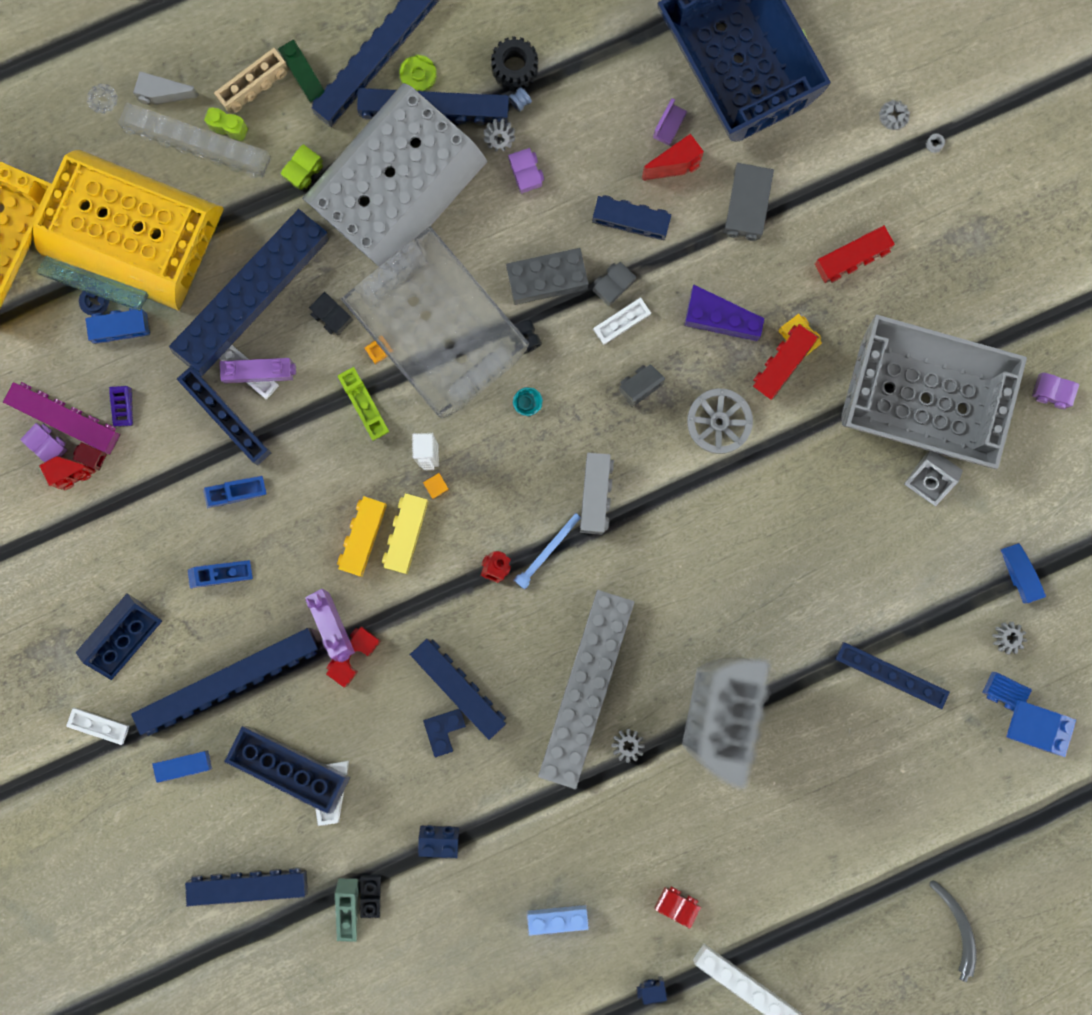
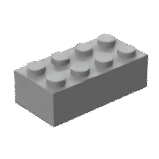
(595, 493)

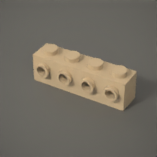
(252, 81)

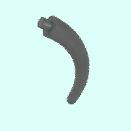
(969, 952)

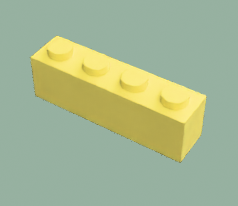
(406, 533)

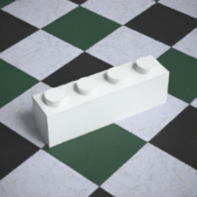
(425, 451)

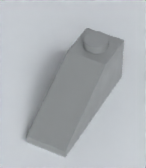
(161, 90)

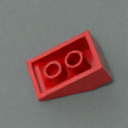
(675, 161)

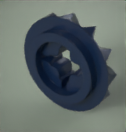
(85, 303)

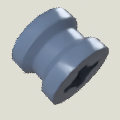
(520, 99)

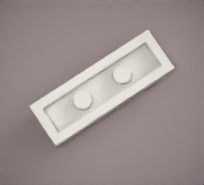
(622, 321)
(98, 726)

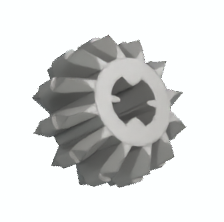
(491, 135)
(1009, 630)
(625, 752)

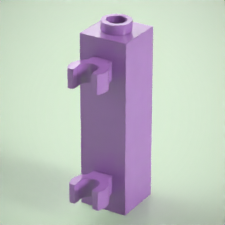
(257, 370)
(330, 625)

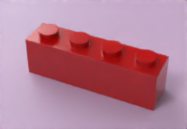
(855, 254)
(785, 361)

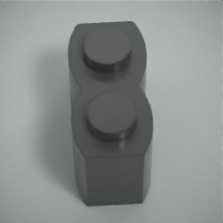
(614, 283)

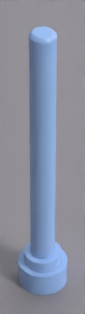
(524, 578)

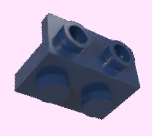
(438, 841)

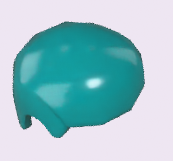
(527, 401)

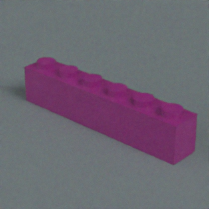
(64, 419)

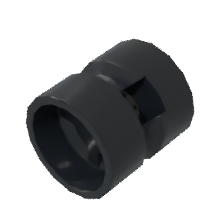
(527, 329)

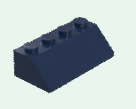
(118, 637)

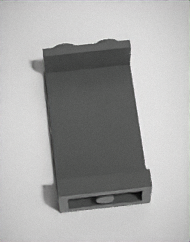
(748, 201)

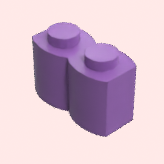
(525, 170)
(1055, 390)
(44, 443)

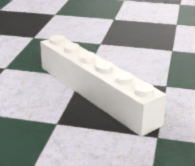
(741, 983)

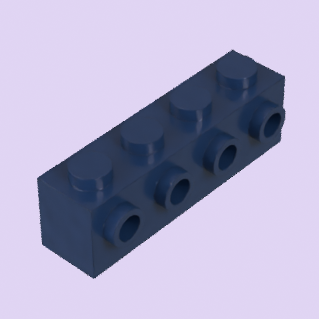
(631, 218)

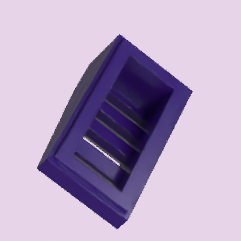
(128, 406)

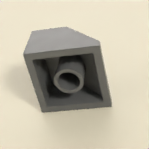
(641, 385)

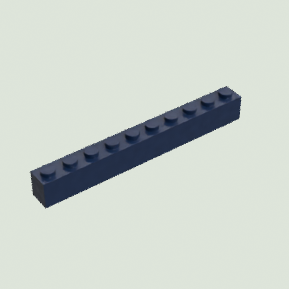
(370, 59)
(225, 681)

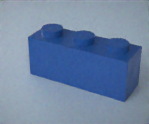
(117, 325)

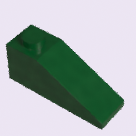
(301, 70)

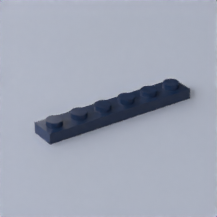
(892, 675)

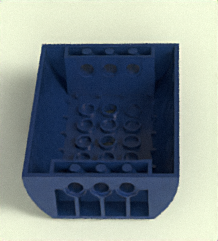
(773, 55)

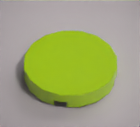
(418, 72)

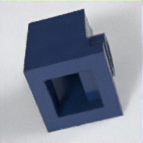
(652, 991)

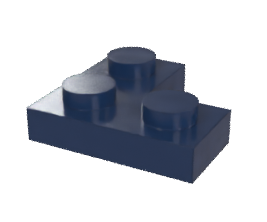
(438, 729)

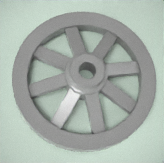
(724, 417)

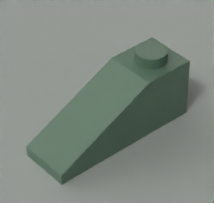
(346, 909)

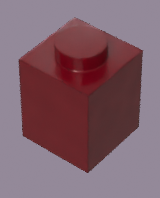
(89, 456)

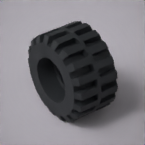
(511, 49)

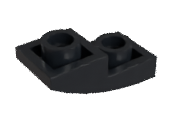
(370, 896)

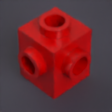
(495, 566)

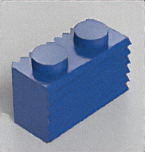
(1005, 690)

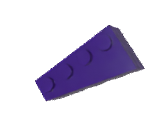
(720, 316)

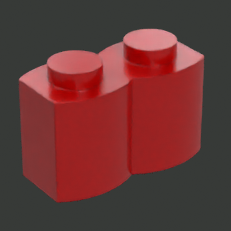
(678, 907)

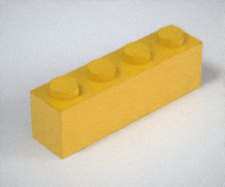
(362, 536)

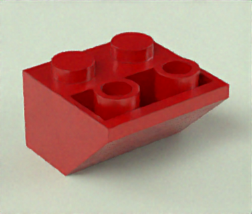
(64, 473)

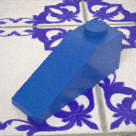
(219, 574)

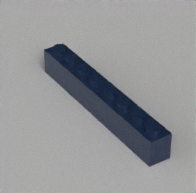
(454, 106)

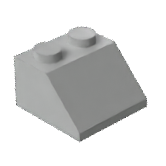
(934, 477)

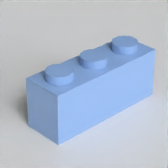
(557, 920)

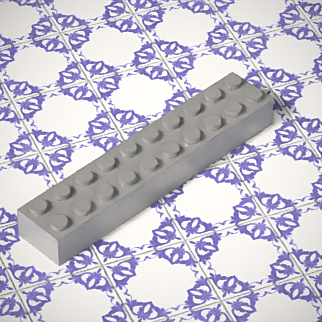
(586, 689)

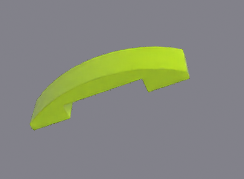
(363, 403)

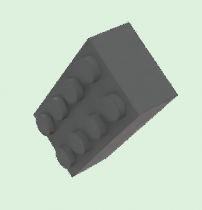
(547, 276)

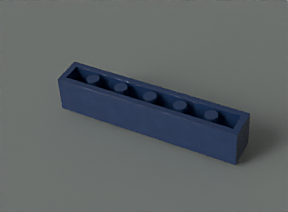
(224, 416)
(458, 689)
(246, 888)

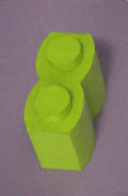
(224, 123)
(302, 167)

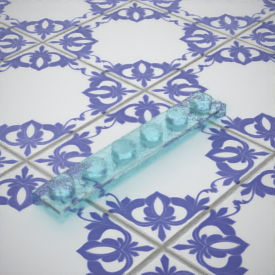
(92, 283)

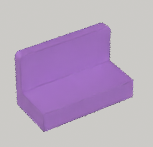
(669, 123)

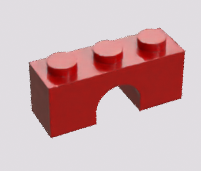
(361, 641)

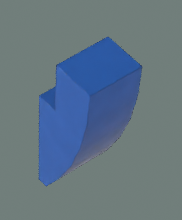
(234, 491)
(1022, 573)
(182, 766)

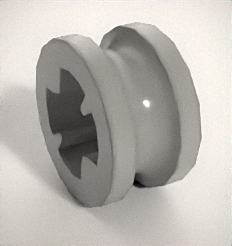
(930, 147)

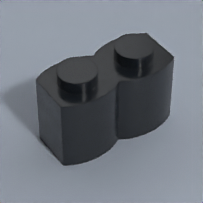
(330, 313)

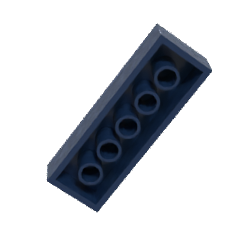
(287, 769)

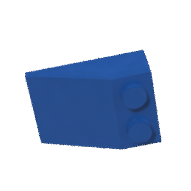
(1041, 728)

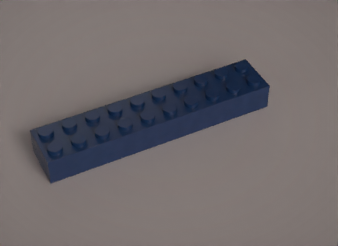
(249, 293)

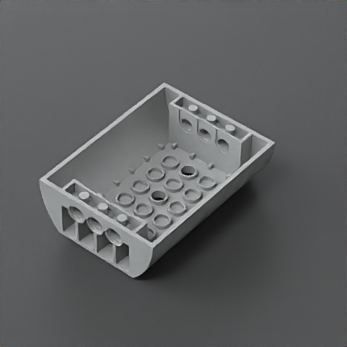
(417, 193)
(946, 370)

